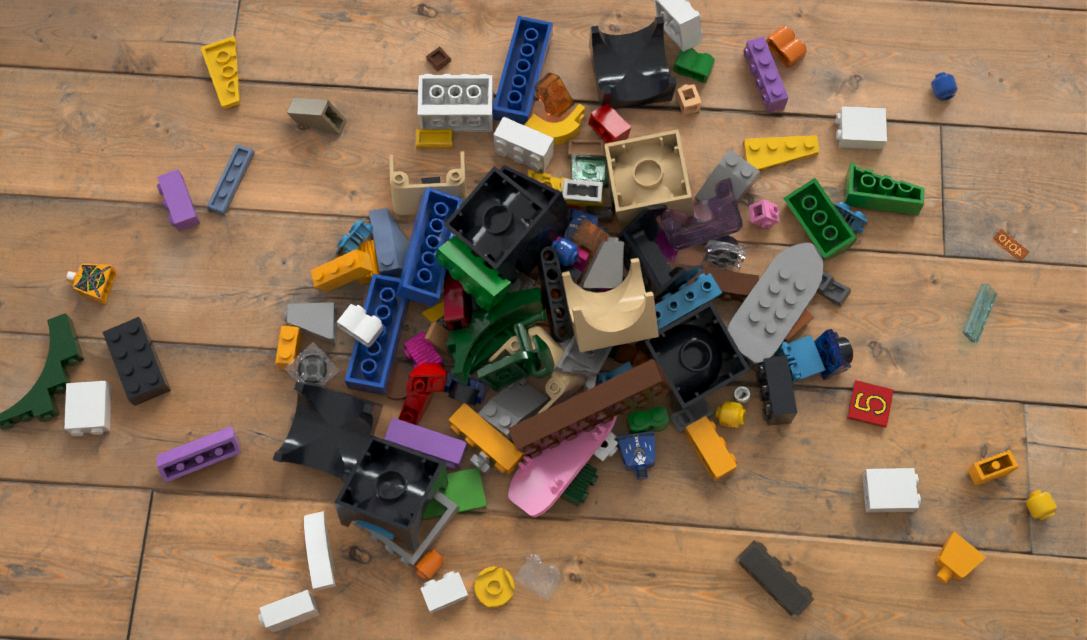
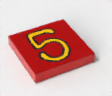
(870, 404)

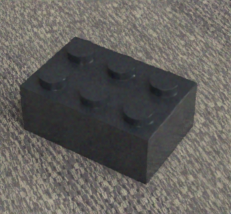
(776, 391)

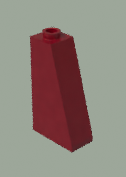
(455, 304)

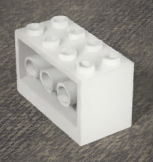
(456, 102)

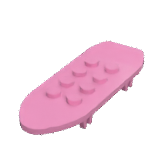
(546, 476)

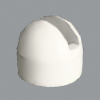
(739, 392)

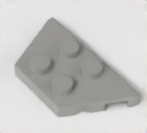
(582, 363)

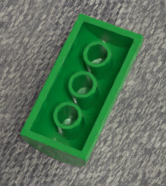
(821, 219)

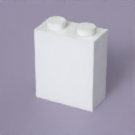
(861, 127)
(581, 190)
(88, 408)
(891, 490)
(289, 611)

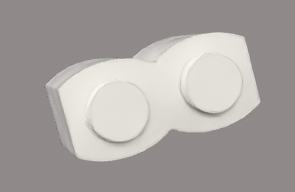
(360, 325)

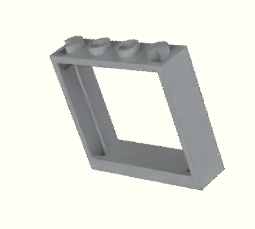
(430, 539)

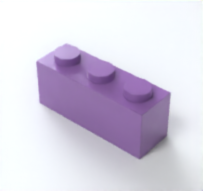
(177, 200)

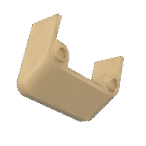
(407, 197)
(558, 387)

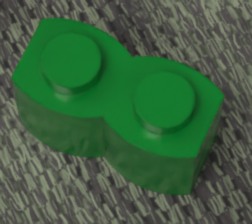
(694, 65)
(652, 420)

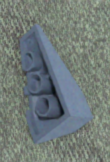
(389, 243)

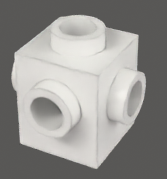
(609, 449)

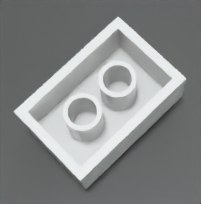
(680, 22)
(523, 145)

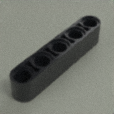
(556, 285)

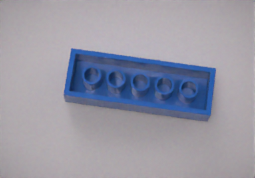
(522, 70)
(421, 273)
(372, 366)

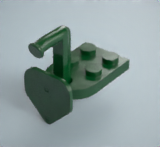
(521, 364)

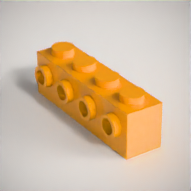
(485, 438)

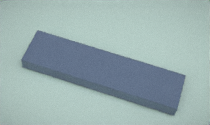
(230, 179)

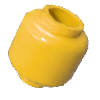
(731, 414)
(1041, 505)

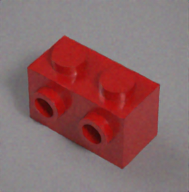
(609, 124)

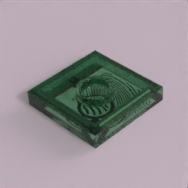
(590, 169)

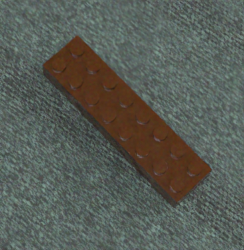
(590, 409)

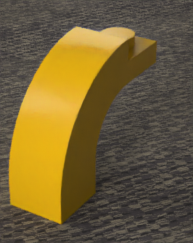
(562, 130)

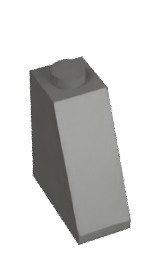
(606, 266)
(314, 320)

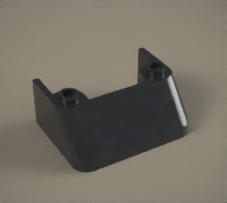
(640, 244)

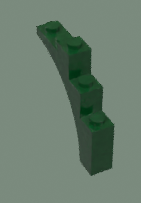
(468, 342)
(40, 400)

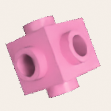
(764, 214)

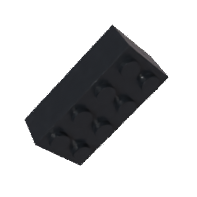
(136, 361)

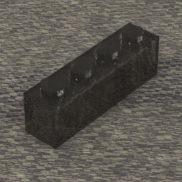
(774, 579)

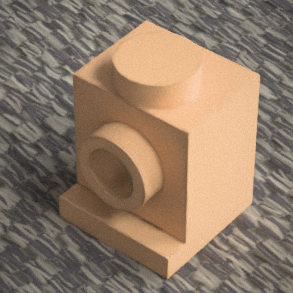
(688, 99)

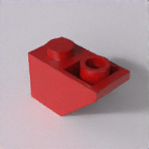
(427, 378)
(415, 406)

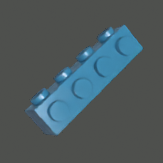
(686, 300)

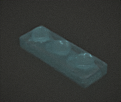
(979, 313)

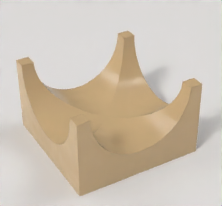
(648, 173)
(611, 316)

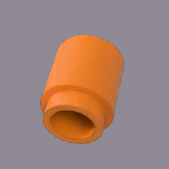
(429, 565)

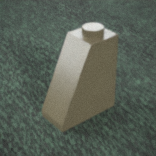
(317, 114)

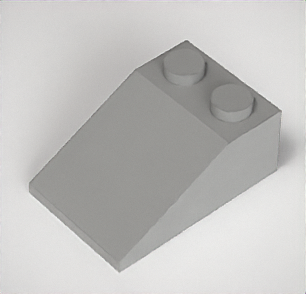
(731, 166)
(513, 407)

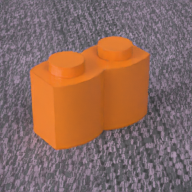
(786, 46)

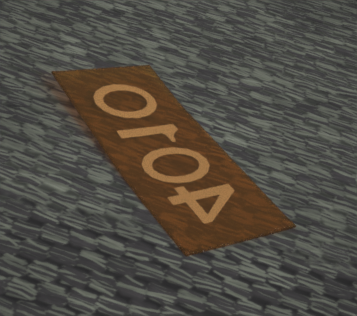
(1011, 245)

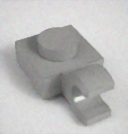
(481, 462)

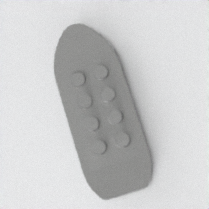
(776, 301)

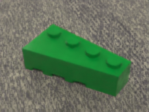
(881, 193)
(472, 273)

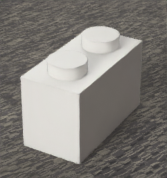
(444, 592)

